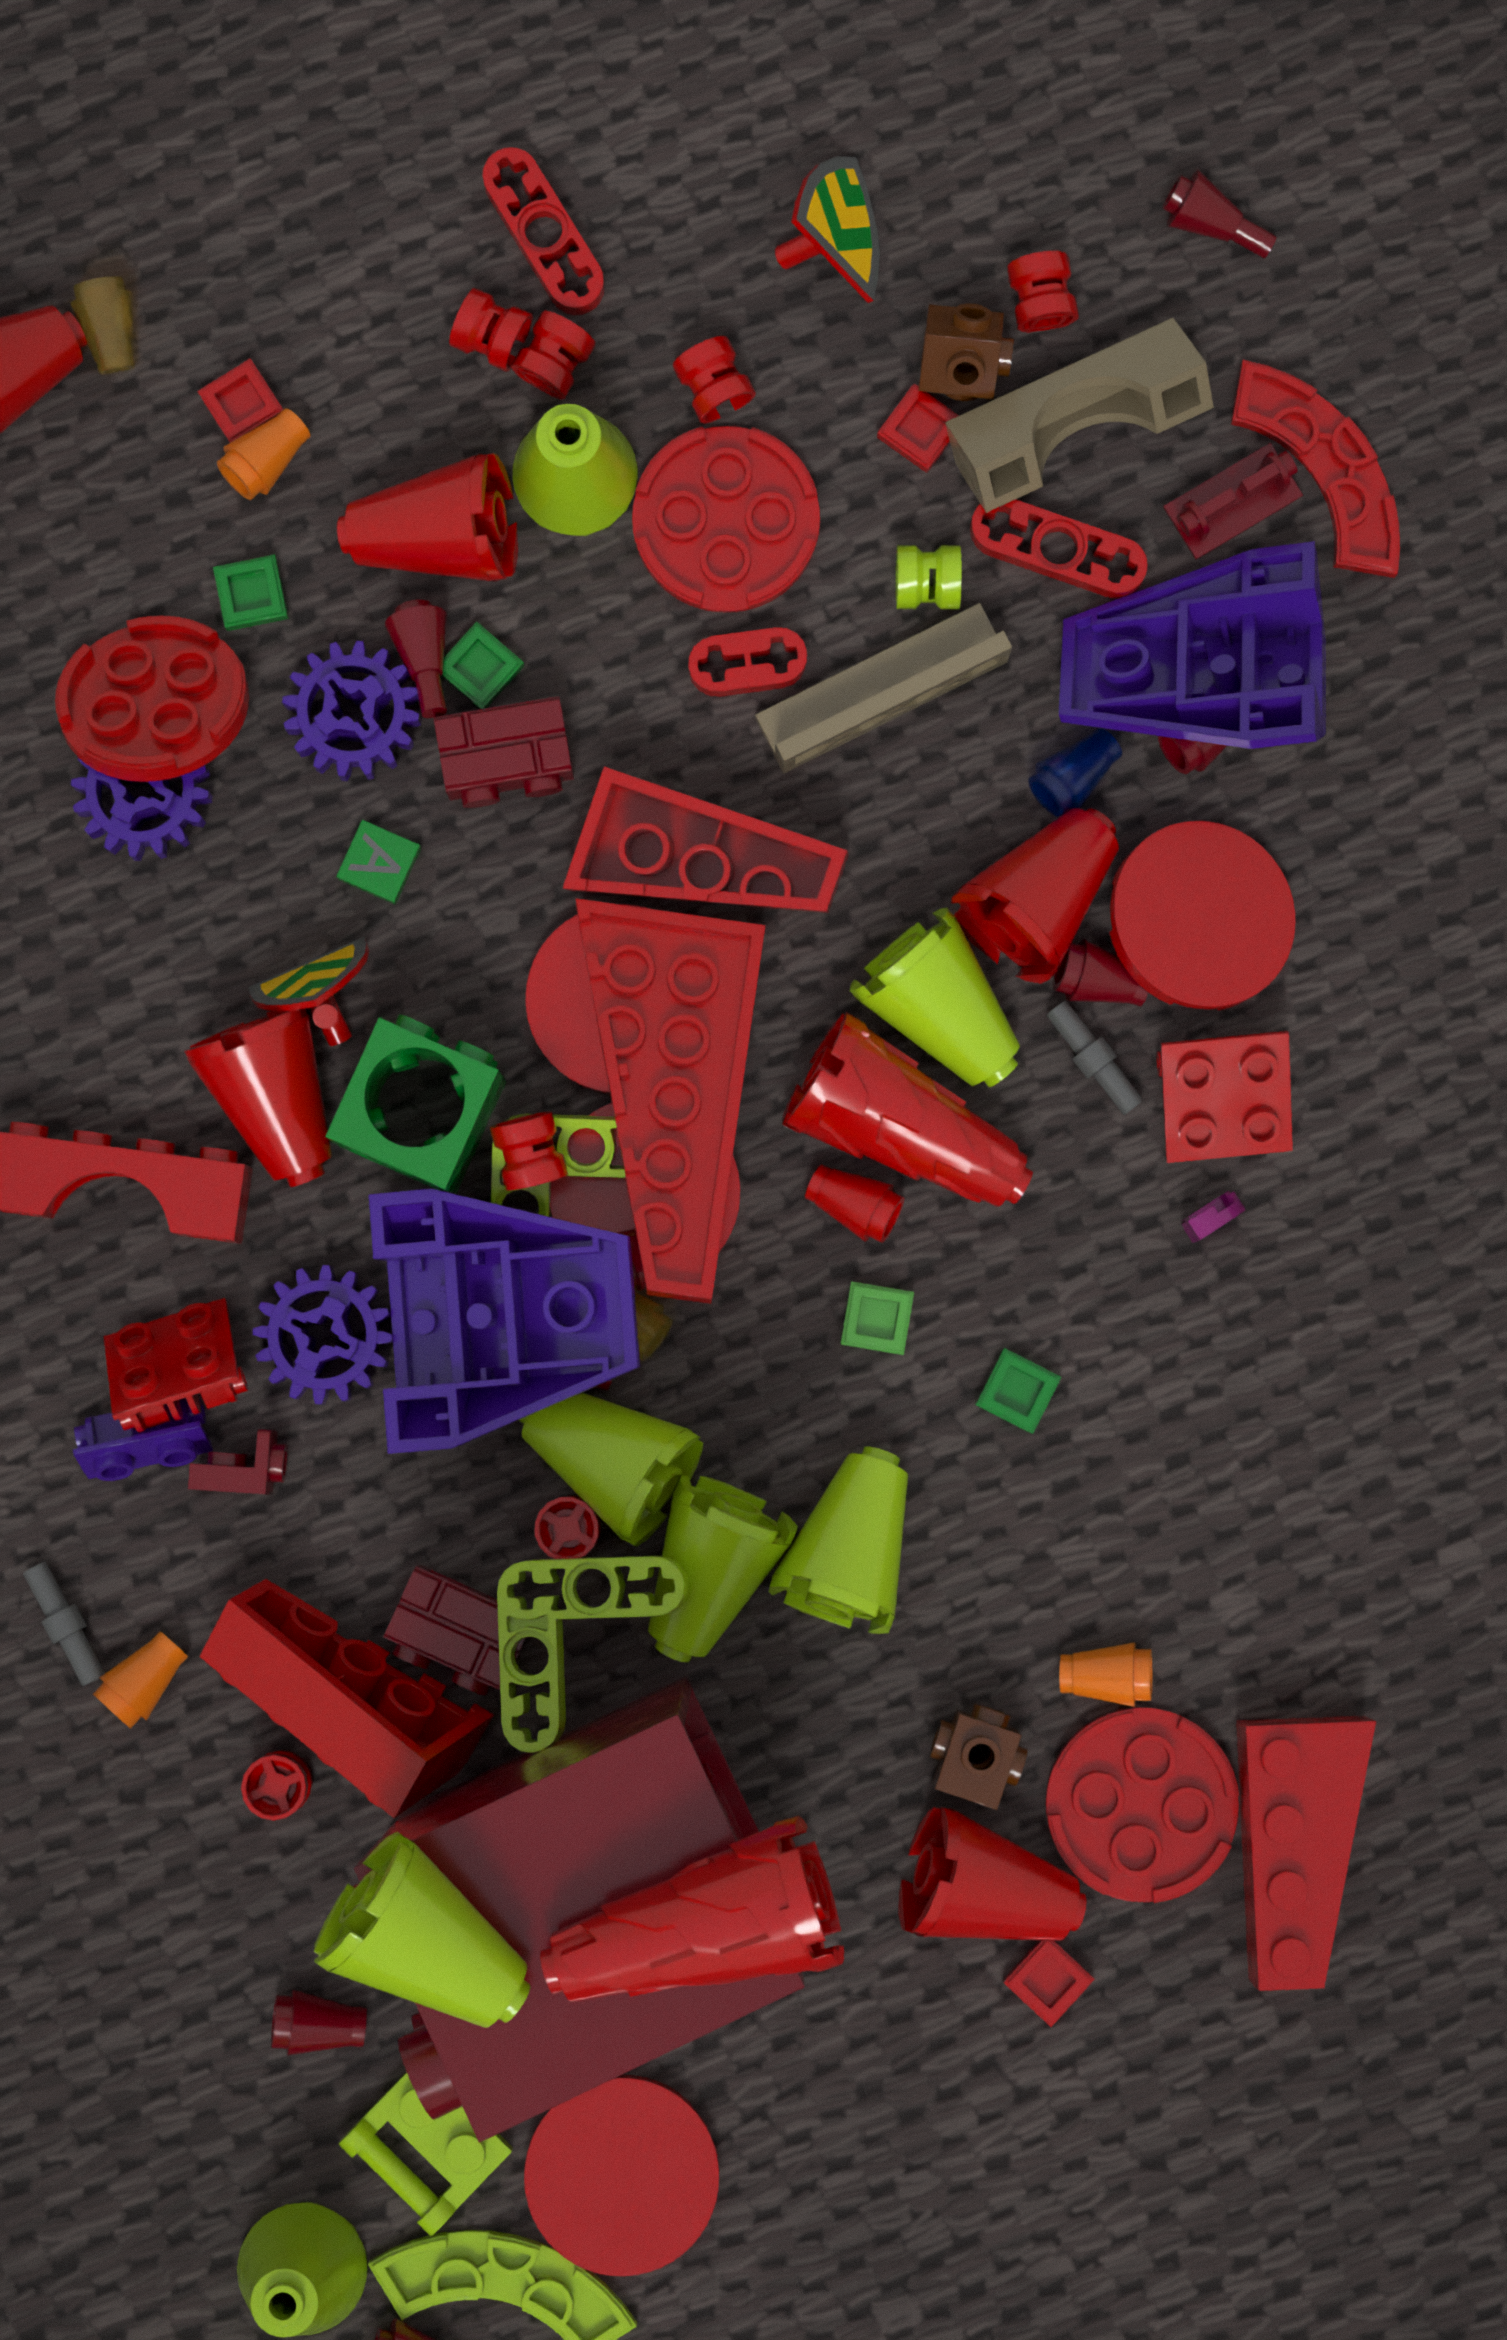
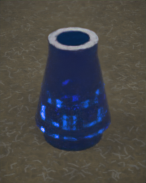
(1074, 772)

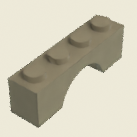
(1142, 381)

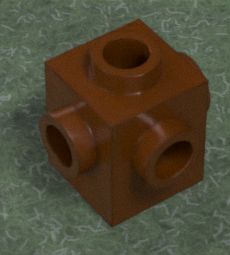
(964, 352)
(983, 1780)

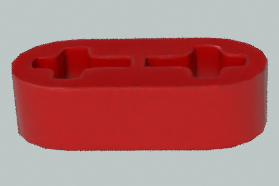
(747, 646)

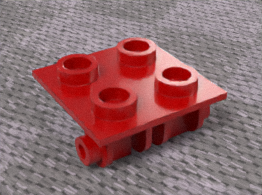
(1226, 1096)
(170, 1362)

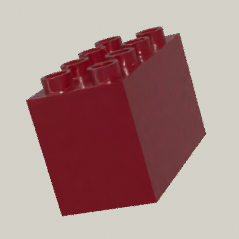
(548, 1847)

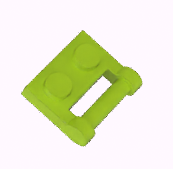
(444, 2142)

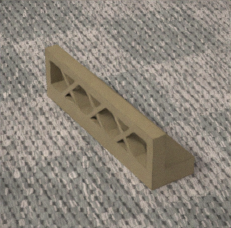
(883, 687)

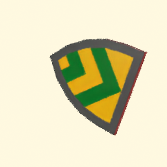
(836, 222)
(314, 987)

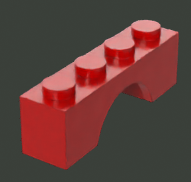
(198, 1195)

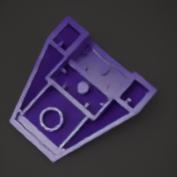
(1206, 655)
(495, 1314)

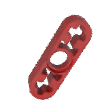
(535, 183)
(1081, 533)

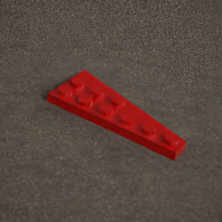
(674, 1043)

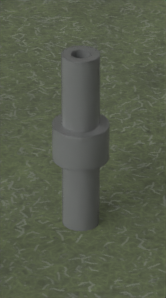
(1094, 1057)
(64, 1623)

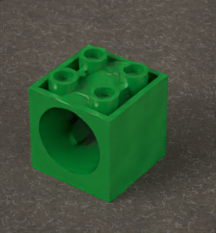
(397, 1048)

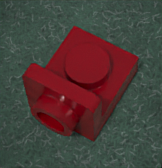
(229, 1472)

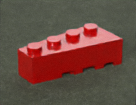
(688, 849)
(342, 1697)
(1298, 1830)

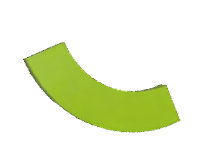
(506, 2270)

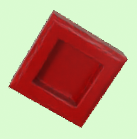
(240, 400)
(918, 428)
(1048, 1980)

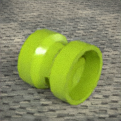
(913, 577)

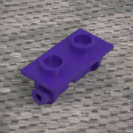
(113, 1454)

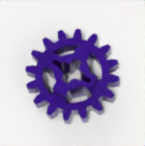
(371, 693)
(131, 814)
(310, 1362)

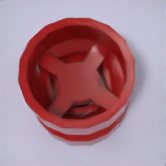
(1042, 291)
(489, 328)
(553, 354)
(713, 377)
(529, 1150)
(559, 1528)
(266, 1789)

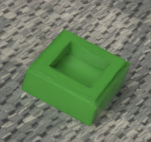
(877, 1318)

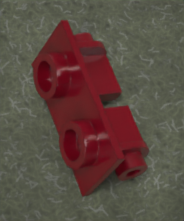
(1234, 500)

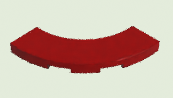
(1336, 458)

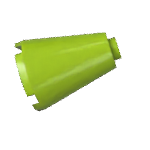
(574, 472)
(941, 1001)
(615, 1459)
(850, 1546)
(726, 1554)
(421, 1940)
(301, 2270)

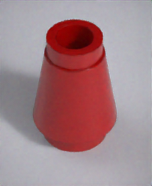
(856, 1202)

